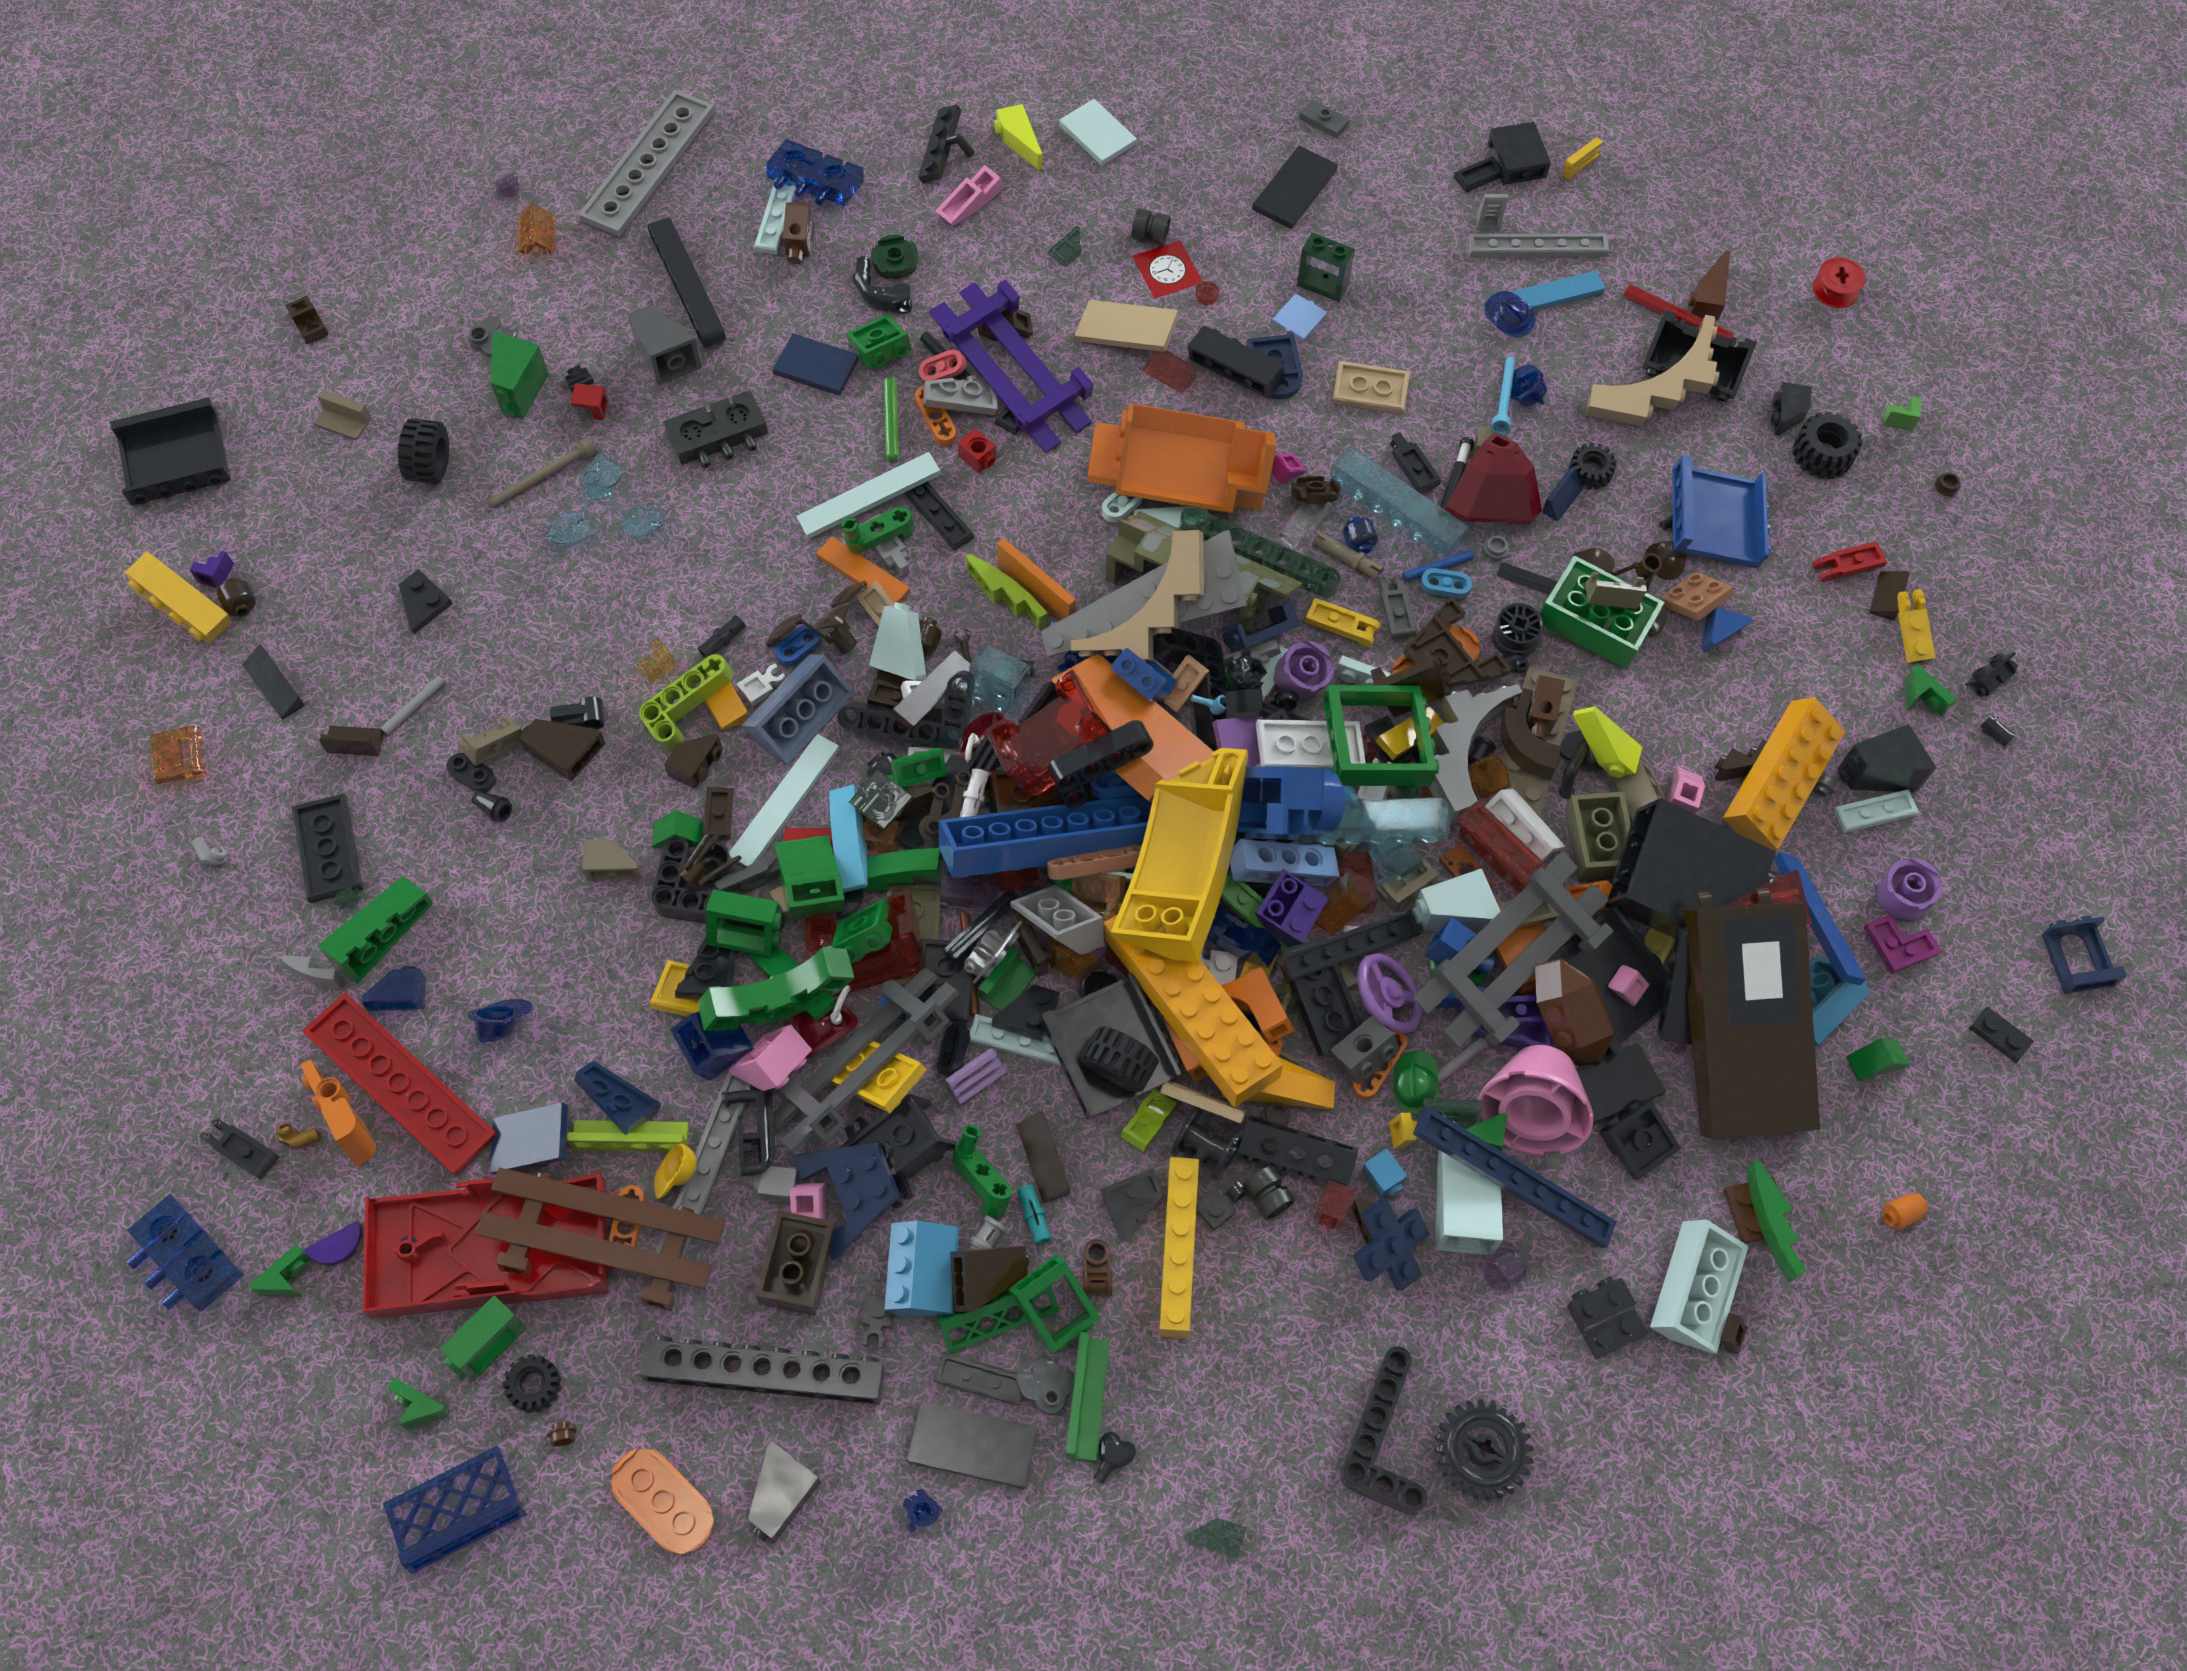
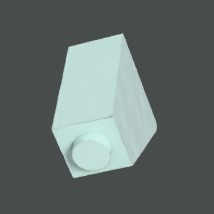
(899, 643)

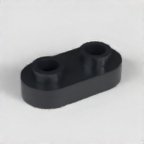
(468, 773)
(953, 1049)

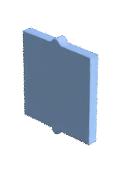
(1299, 316)

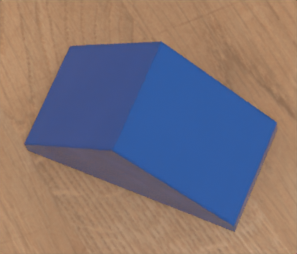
(1721, 625)

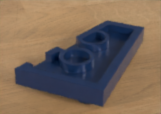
(616, 1097)

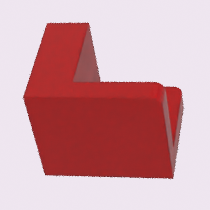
(590, 397)

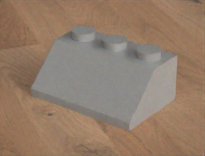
(1063, 918)

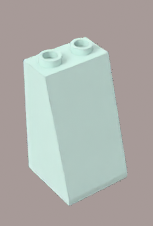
(1466, 1210)

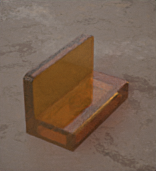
(536, 229)
(1341, 906)

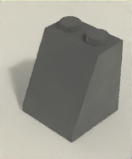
(664, 345)

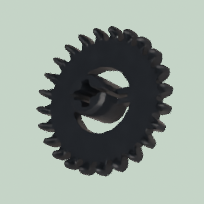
(1511, 1463)

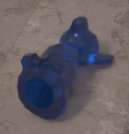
(921, 1510)

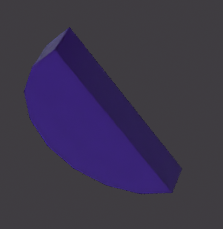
(336, 1247)

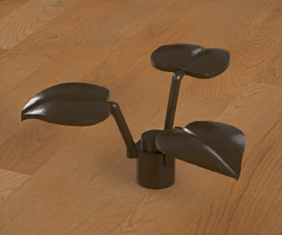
(1658, 560)
(835, 619)

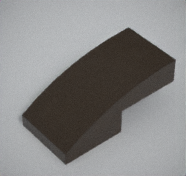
(306, 319)

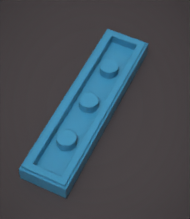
(1562, 290)

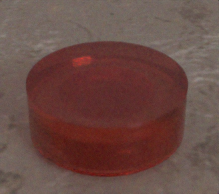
(1207, 293)

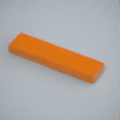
(859, 569)

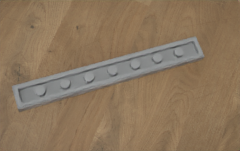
(710, 1153)

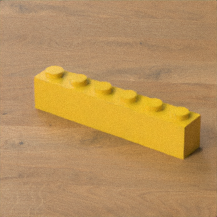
(1178, 1248)

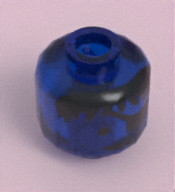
(1360, 534)

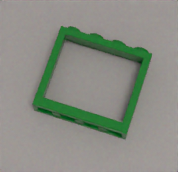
(1376, 773)

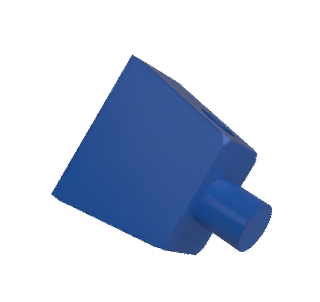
(1450, 941)

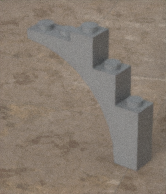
(1463, 720)

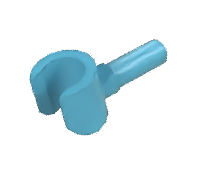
(1216, 706)

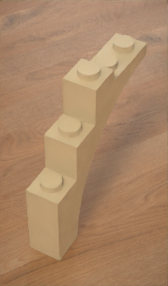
(1635, 402)
(1182, 579)

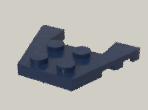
(861, 1184)

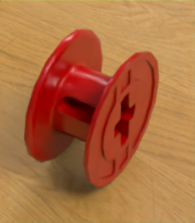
(1839, 282)

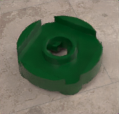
(898, 267)

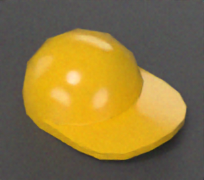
(675, 1169)

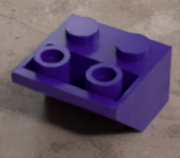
(1290, 909)

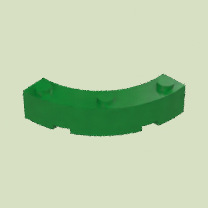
(779, 995)

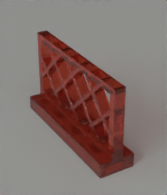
(1498, 846)

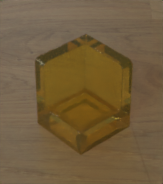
(657, 663)

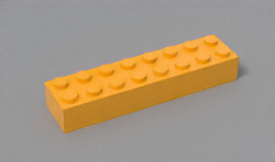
(1203, 1019)

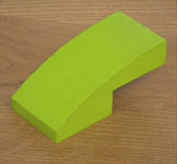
(1148, 1120)

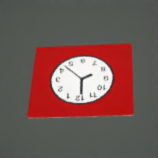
(1167, 269)

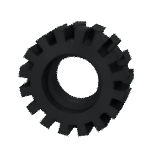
(1596, 455)
(520, 1371)

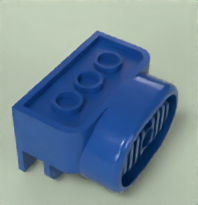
(1290, 802)

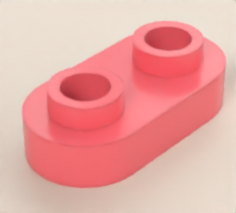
(943, 364)

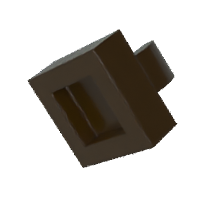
(1733, 1333)

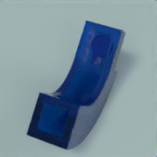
(1243, 940)

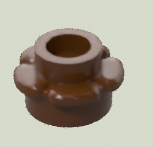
(561, 1434)

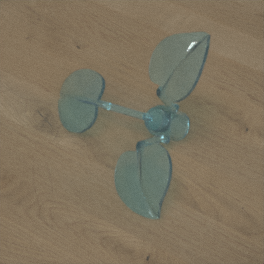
(597, 479)

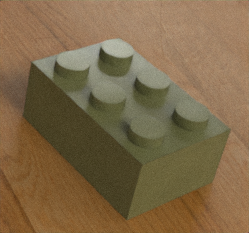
(1597, 832)

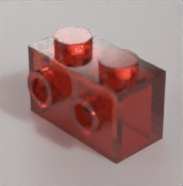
(1363, 877)

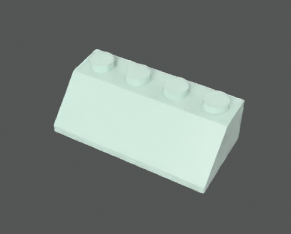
(1699, 1285)

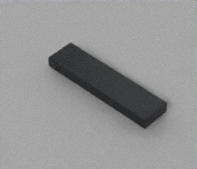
(940, 515)

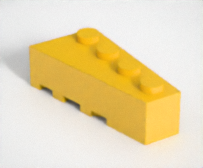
(177, 598)

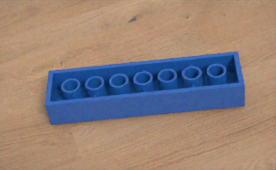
(1040, 834)

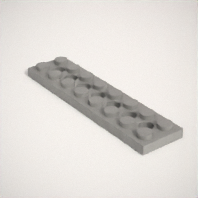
(650, 174)

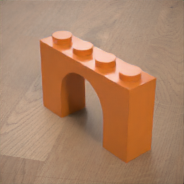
(1250, 993)

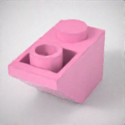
(1686, 789)

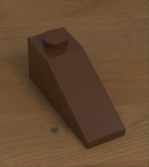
(1711, 290)

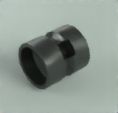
(1150, 226)
(1267, 1190)

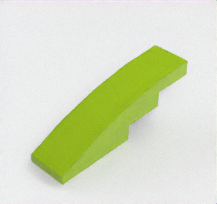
(1001, 586)

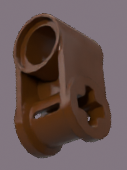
(1097, 1274)

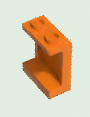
(1514, 946)

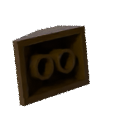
(795, 1263)

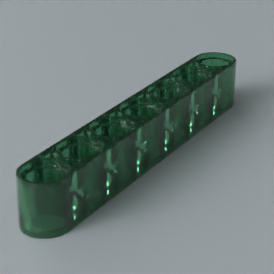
(1272, 552)

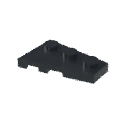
(710, 968)

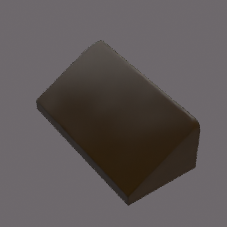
(1885, 596)

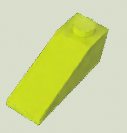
(1018, 134)
(1608, 742)

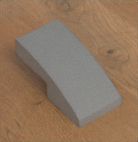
(307, 969)

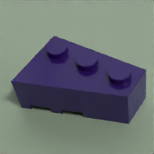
(1532, 1025)

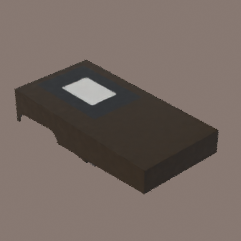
(1751, 1018)

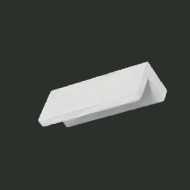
(1524, 823)

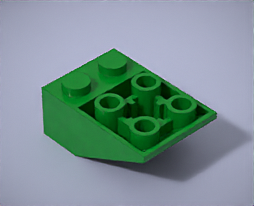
(809, 877)

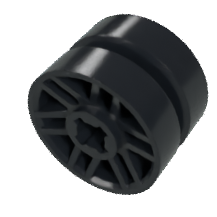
(1517, 630)

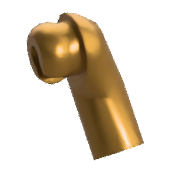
(294, 1138)

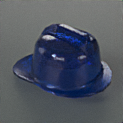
(1510, 314)
(1528, 386)
(498, 1018)

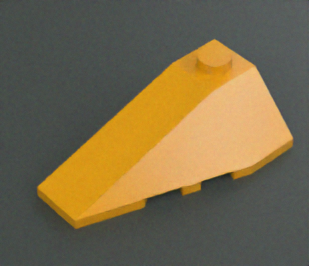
(1298, 1088)

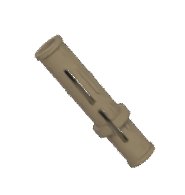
(1356, 560)

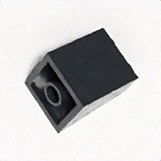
(1888, 763)

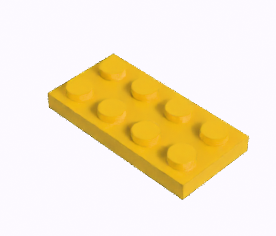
(889, 1084)

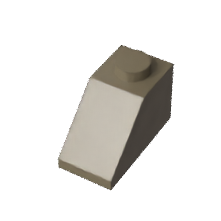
(607, 861)

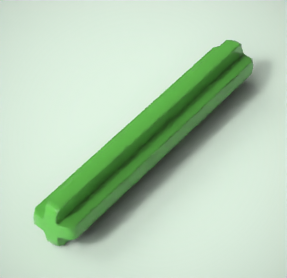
(891, 419)

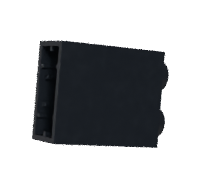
(1675, 856)

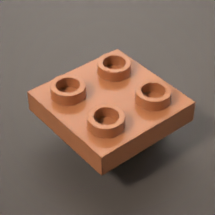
(1697, 596)

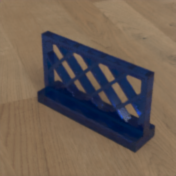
(457, 1533)

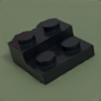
(1639, 1137)
(1607, 1317)

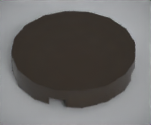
(1315, 490)

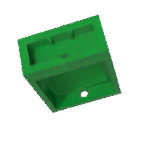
(744, 909)
(1037, 1282)
(482, 1339)

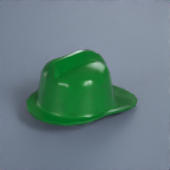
(1414, 1080)

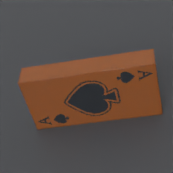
(1460, 862)

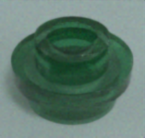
(346, 897)

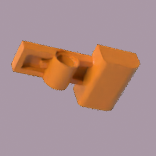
(341, 1118)

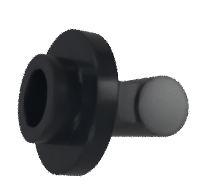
(579, 376)

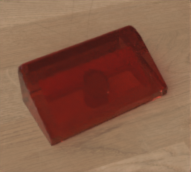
(1170, 370)

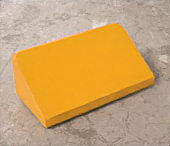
(727, 707)

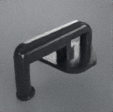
(1579, 754)
(765, 1129)

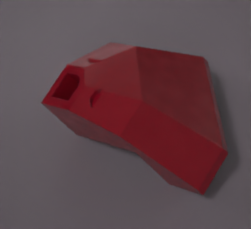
(1497, 485)

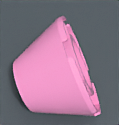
(1542, 1102)

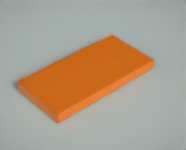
(1035, 581)

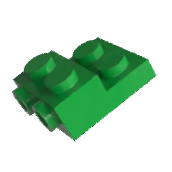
(879, 341)
(864, 931)

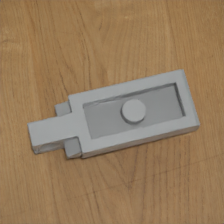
(893, 553)

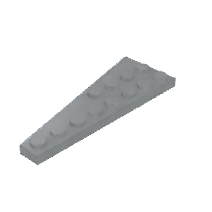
(1221, 594)

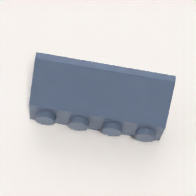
(798, 708)

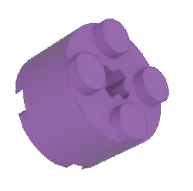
(1304, 669)
(1909, 889)

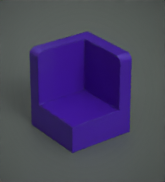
(214, 571)

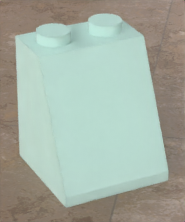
(1462, 898)

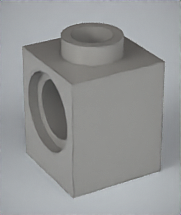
(776, 1184)

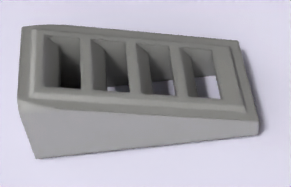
(1491, 211)

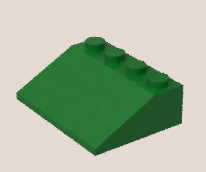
(1600, 628)

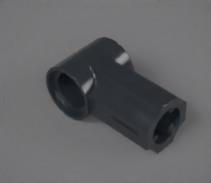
(586, 713)

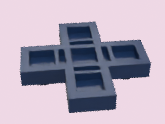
(1391, 1244)

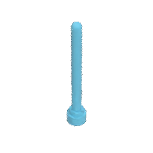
(1501, 422)

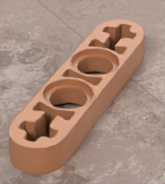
(1093, 862)

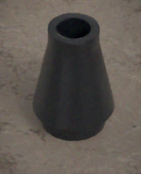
(494, 806)

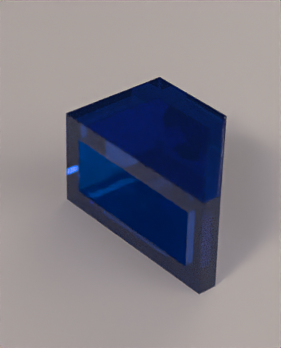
(397, 991)

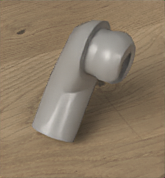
(207, 855)

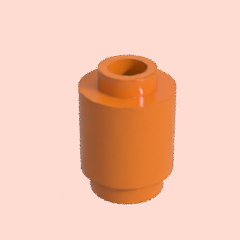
(1905, 1210)

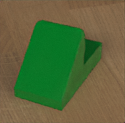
(1923, 686)
(275, 1278)
(421, 1408)

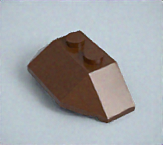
(1573, 1011)

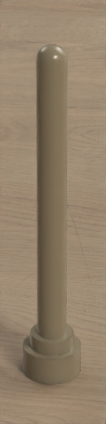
(583, 449)

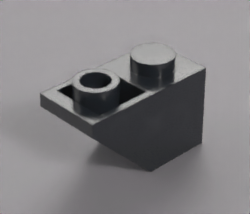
(1791, 406)

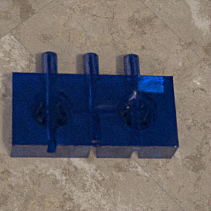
(813, 174)
(182, 1254)

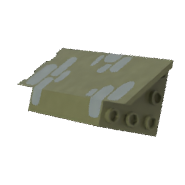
(1150, 539)

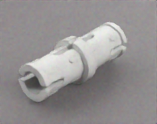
(974, 793)

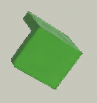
(1903, 417)

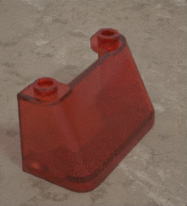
(1049, 733)
(897, 960)

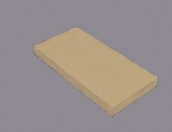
(1127, 325)

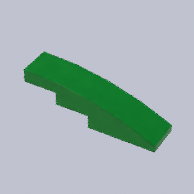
(901, 867)
(1770, 1211)

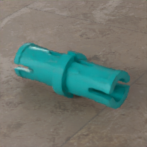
(1028, 1197)

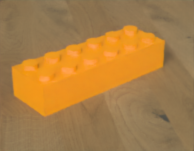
(1785, 773)

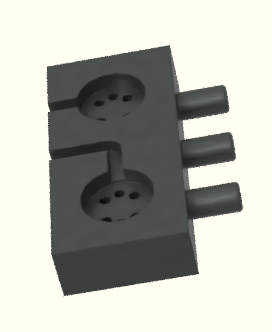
(727, 425)

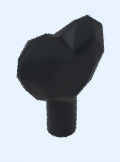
(1113, 1455)

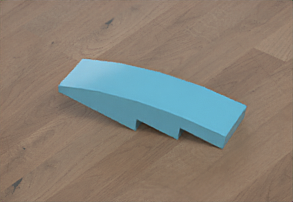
(847, 839)

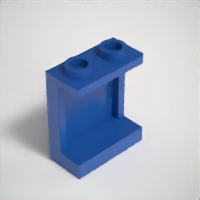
(1144, 676)

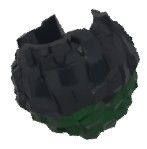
(1245, 673)

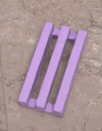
(977, 1079)

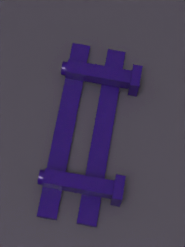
(1056, 396)

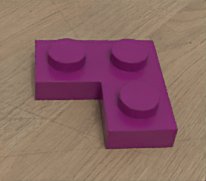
(1900, 951)

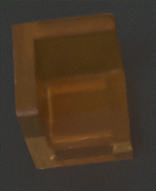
(1488, 776)

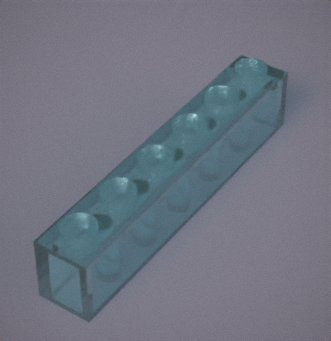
(1398, 502)
(1389, 821)

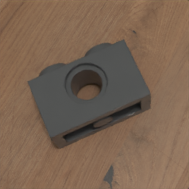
(1351, 1051)

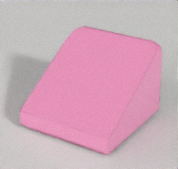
(1628, 984)

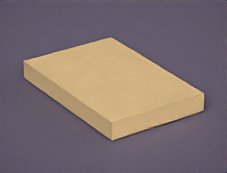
(1371, 387)
(1203, 1101)

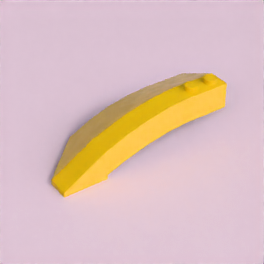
(1184, 858)

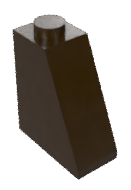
(561, 745)
(984, 1274)

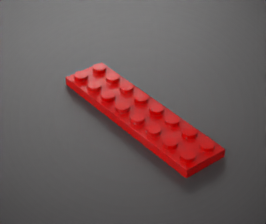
(400, 1084)

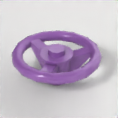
(1383, 994)

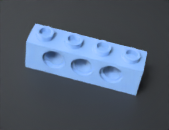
(1265, 859)

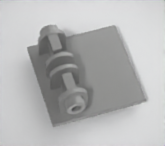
(988, 952)

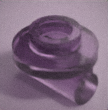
(507, 185)

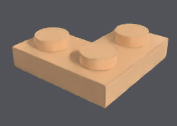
(1190, 675)

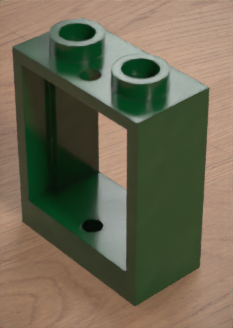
(1321, 281)

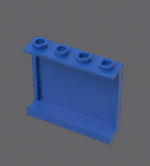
(1720, 515)

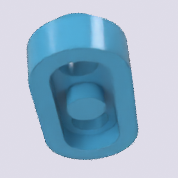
(1446, 583)

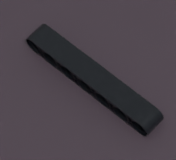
(686, 282)

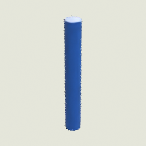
(1440, 564)

